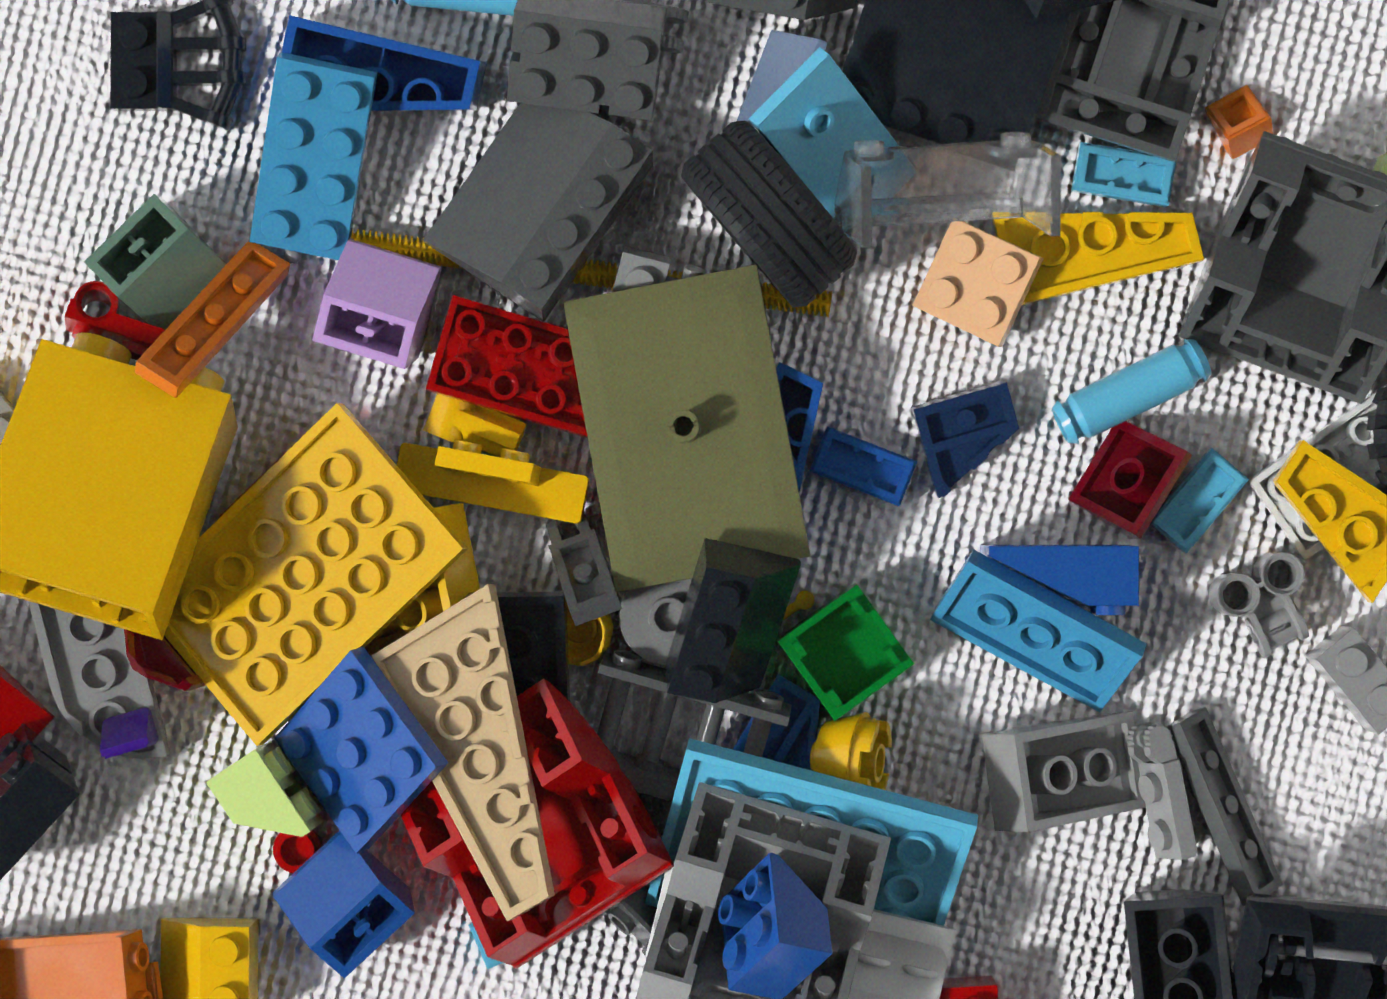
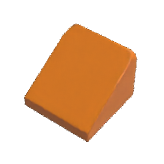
(1239, 121)

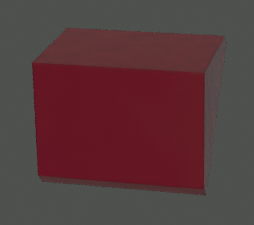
(1129, 479)

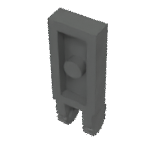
(583, 572)

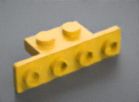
(494, 481)

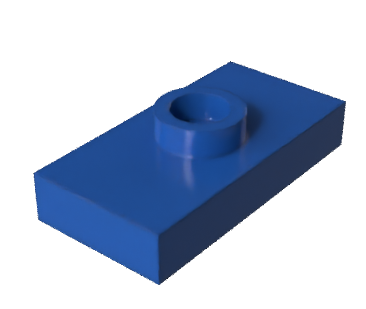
(863, 466)

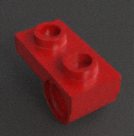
(126, 331)

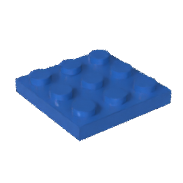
(360, 750)

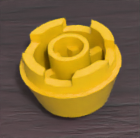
(853, 750)

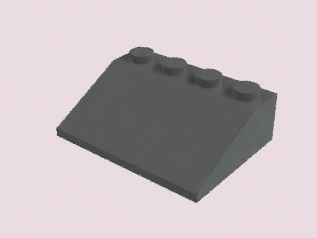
(540, 202)

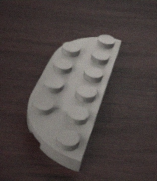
(93, 675)

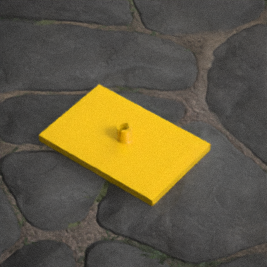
(305, 572)

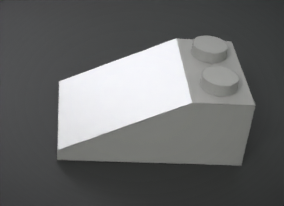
(1061, 772)

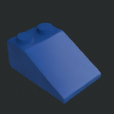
(1087, 574)

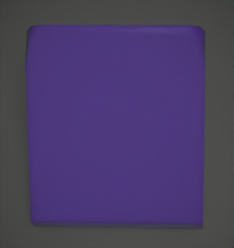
(127, 732)

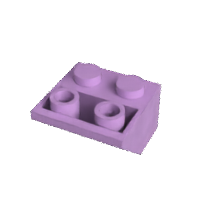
(377, 304)

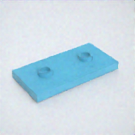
(817, 120)

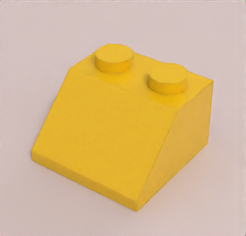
(209, 958)

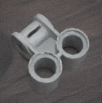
(1264, 604)

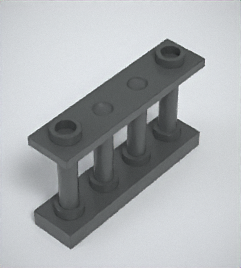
(647, 769)

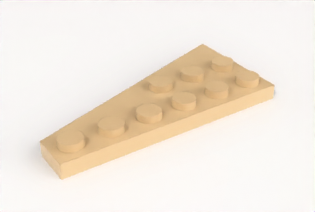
(464, 696)

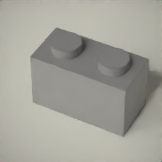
(1354, 676)

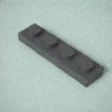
(1224, 805)

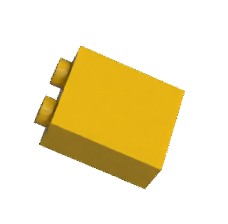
(107, 484)

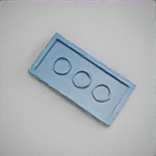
(312, 155)
(1037, 631)

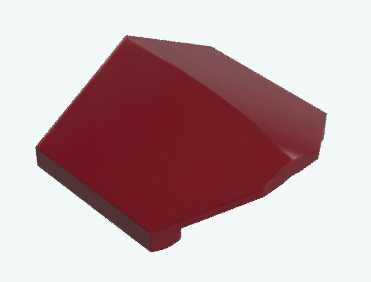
(160, 661)

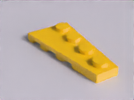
(1103, 248)

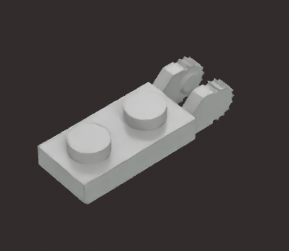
(1163, 791)

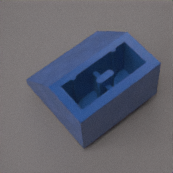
(344, 903)
(772, 931)

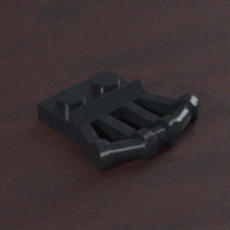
(146, 61)

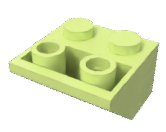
(265, 794)

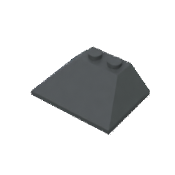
(1133, 71)

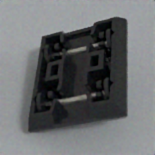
(1324, 951)

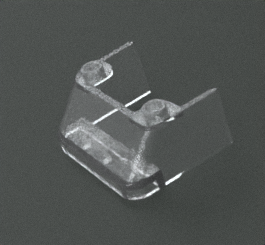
(948, 184)

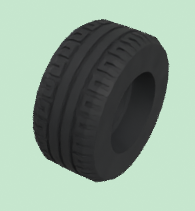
(769, 213)

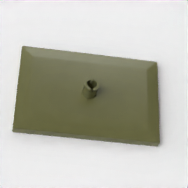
(685, 424)

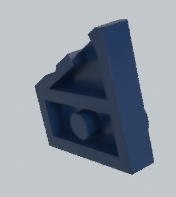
(963, 431)

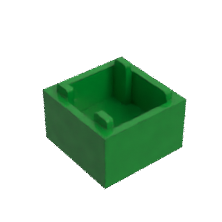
(845, 651)

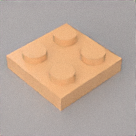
(977, 282)

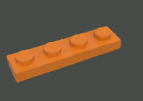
(212, 318)

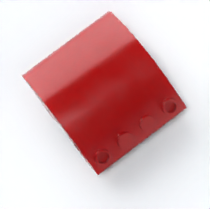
(591, 824)

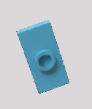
(1123, 175)
(1198, 500)

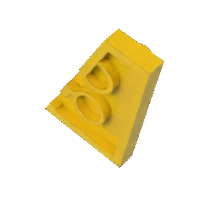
(1341, 513)

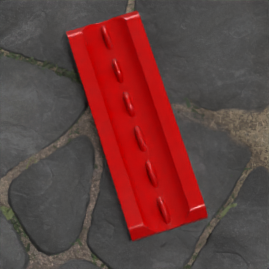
(508, 365)

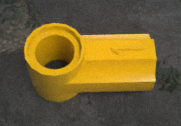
(474, 424)

